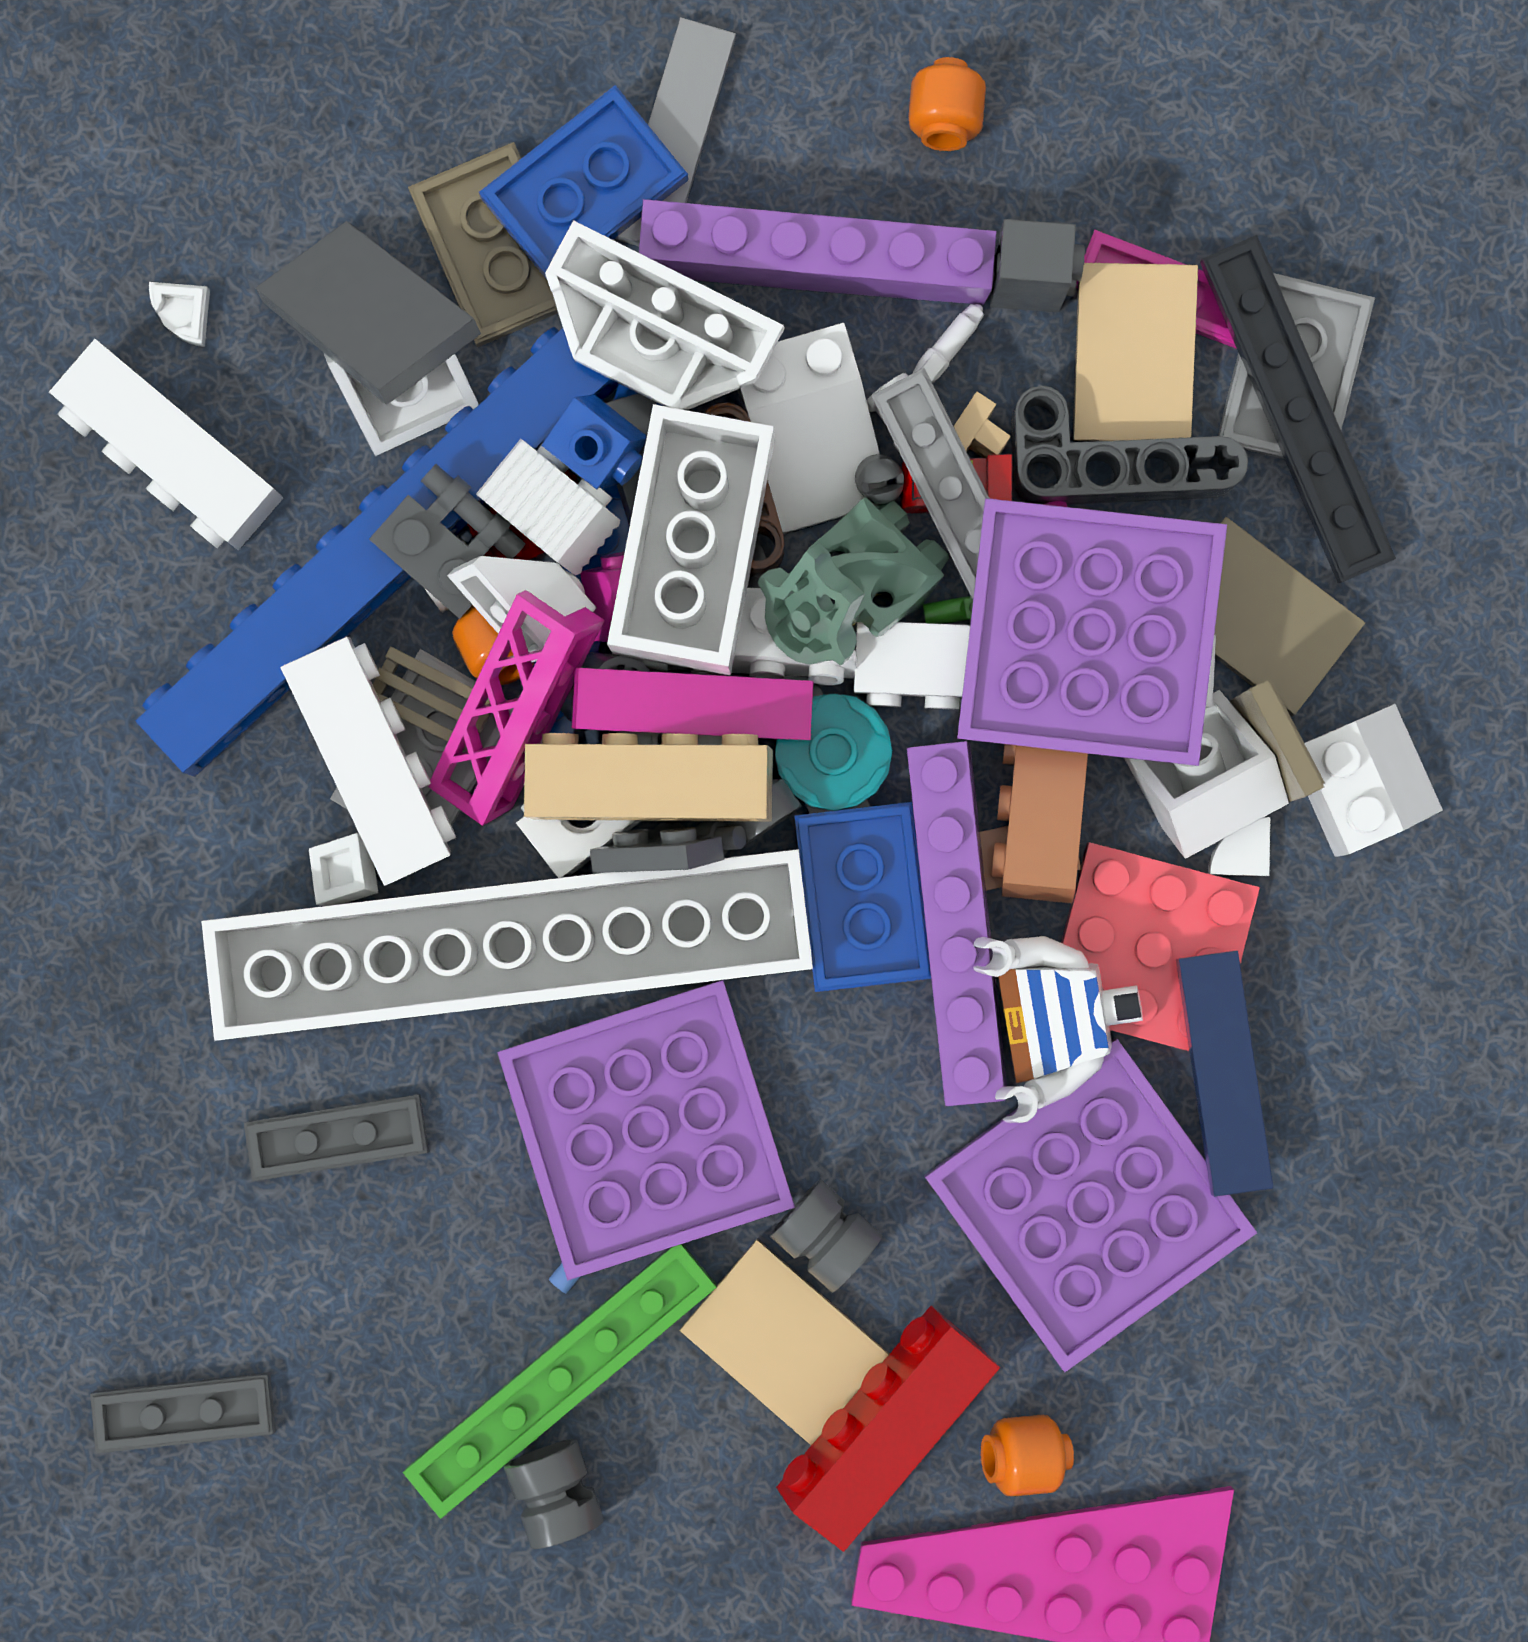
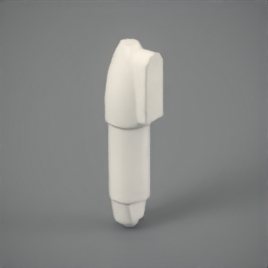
(937, 358)

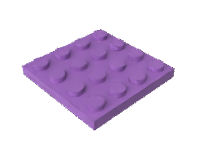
(1092, 631)
(645, 1130)
(1090, 1209)

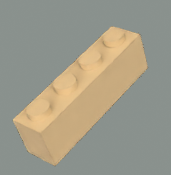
(648, 780)

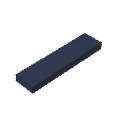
(1224, 1073)

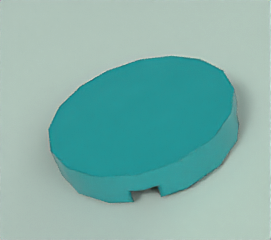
(842, 759)

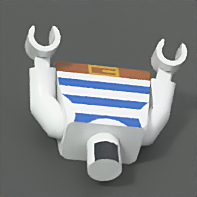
(1054, 1017)

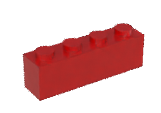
(886, 1428)

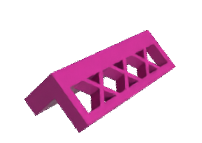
(533, 712)

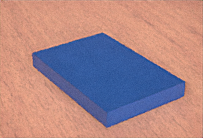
(586, 173)
(863, 896)

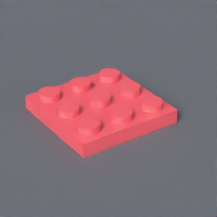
(1143, 916)

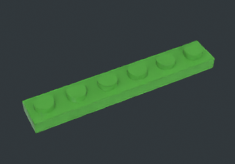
(559, 1379)

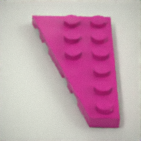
(1063, 1575)

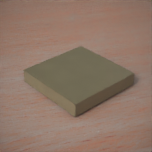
(1272, 723)

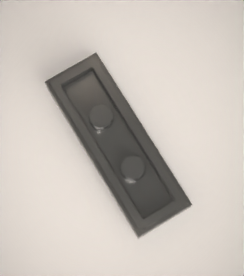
(336, 1137)
(182, 1412)

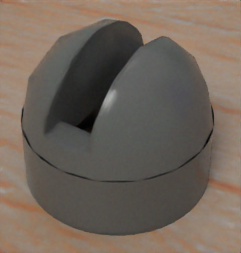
(879, 469)

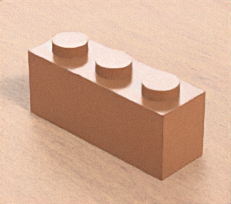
(1043, 823)

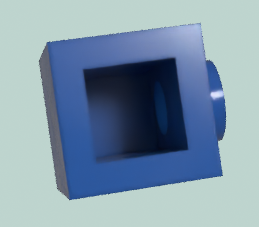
(596, 442)

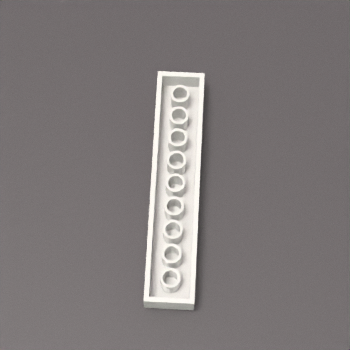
(505, 945)

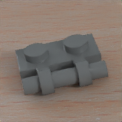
(430, 550)
(667, 847)

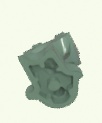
(875, 563)

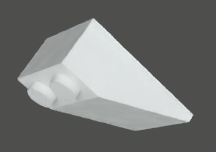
(819, 425)

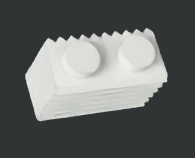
(549, 507)

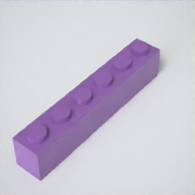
(819, 252)
(954, 919)

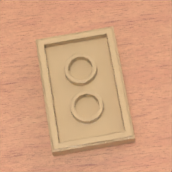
(1135, 351)
(783, 1341)

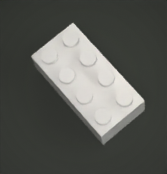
(691, 539)

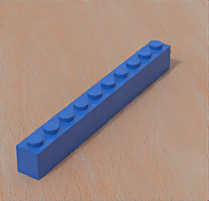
(350, 574)

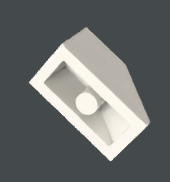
(496, 581)

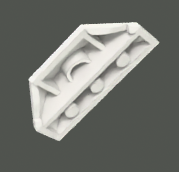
(654, 324)

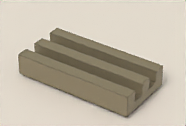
(387, 677)

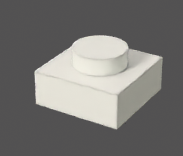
(342, 871)

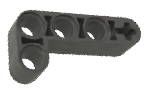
(1123, 456)

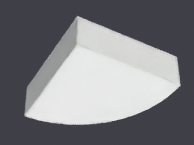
(182, 309)
(1243, 851)

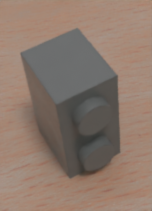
(1035, 265)

